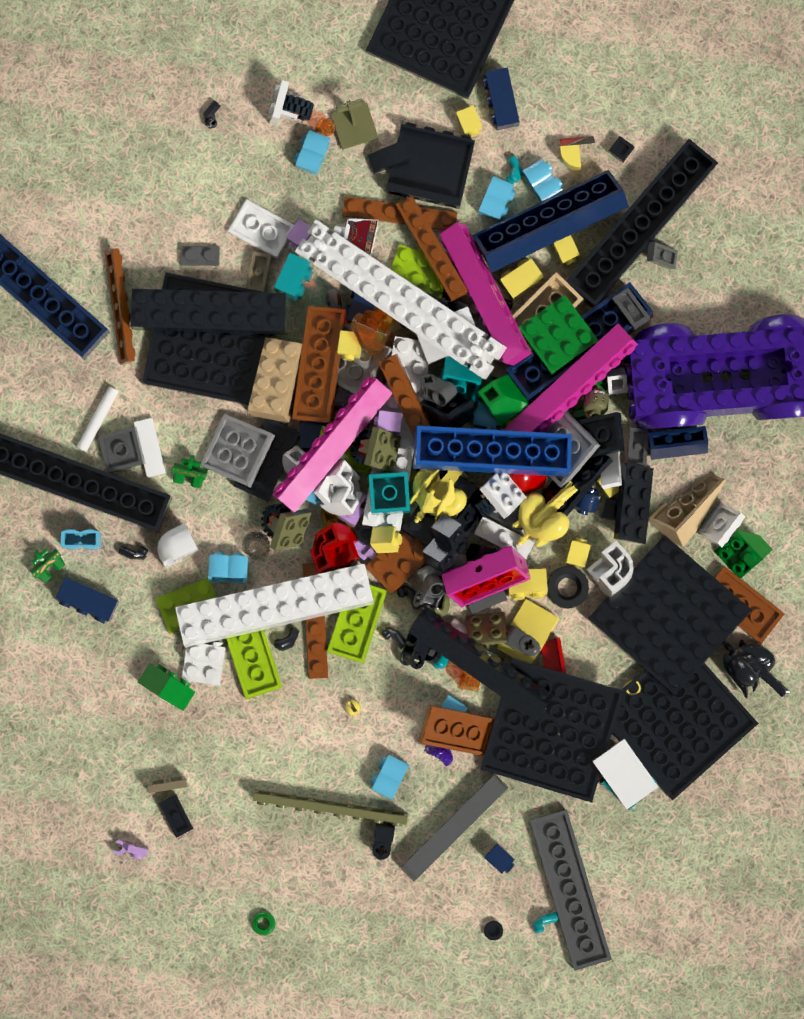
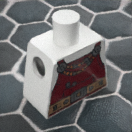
(360, 233)

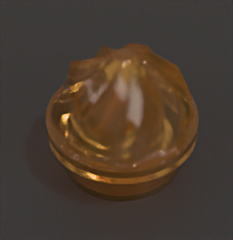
(325, 127)

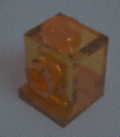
(468, 682)

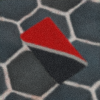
(577, 141)

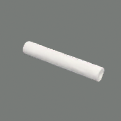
(97, 419)

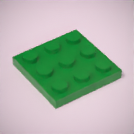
(558, 334)

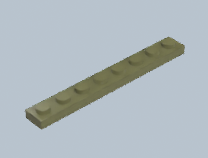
(323, 806)

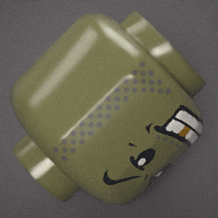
(596, 402)

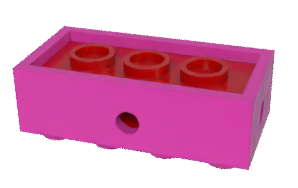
(486, 576)

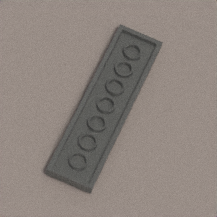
(570, 890)

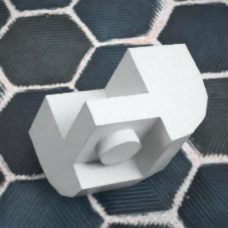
(339, 490)
(176, 545)
(612, 569)

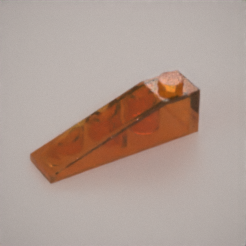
(373, 330)

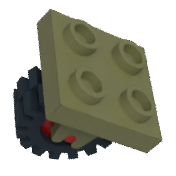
(377, 449)
(285, 526)

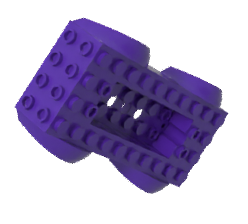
(671, 359)

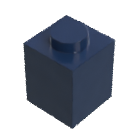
(500, 859)

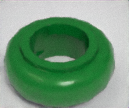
(257, 929)

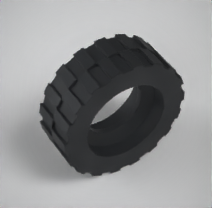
(582, 587)

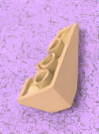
(683, 516)

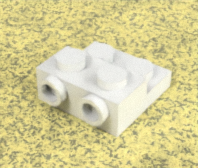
(204, 663)

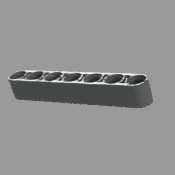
(454, 827)

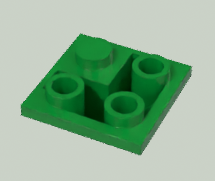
(502, 399)
(743, 552)

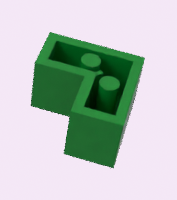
(167, 686)

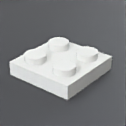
(721, 525)

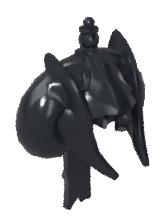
(749, 664)

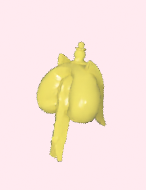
(437, 495)
(541, 520)

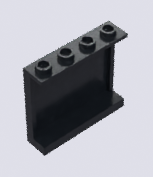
(435, 166)

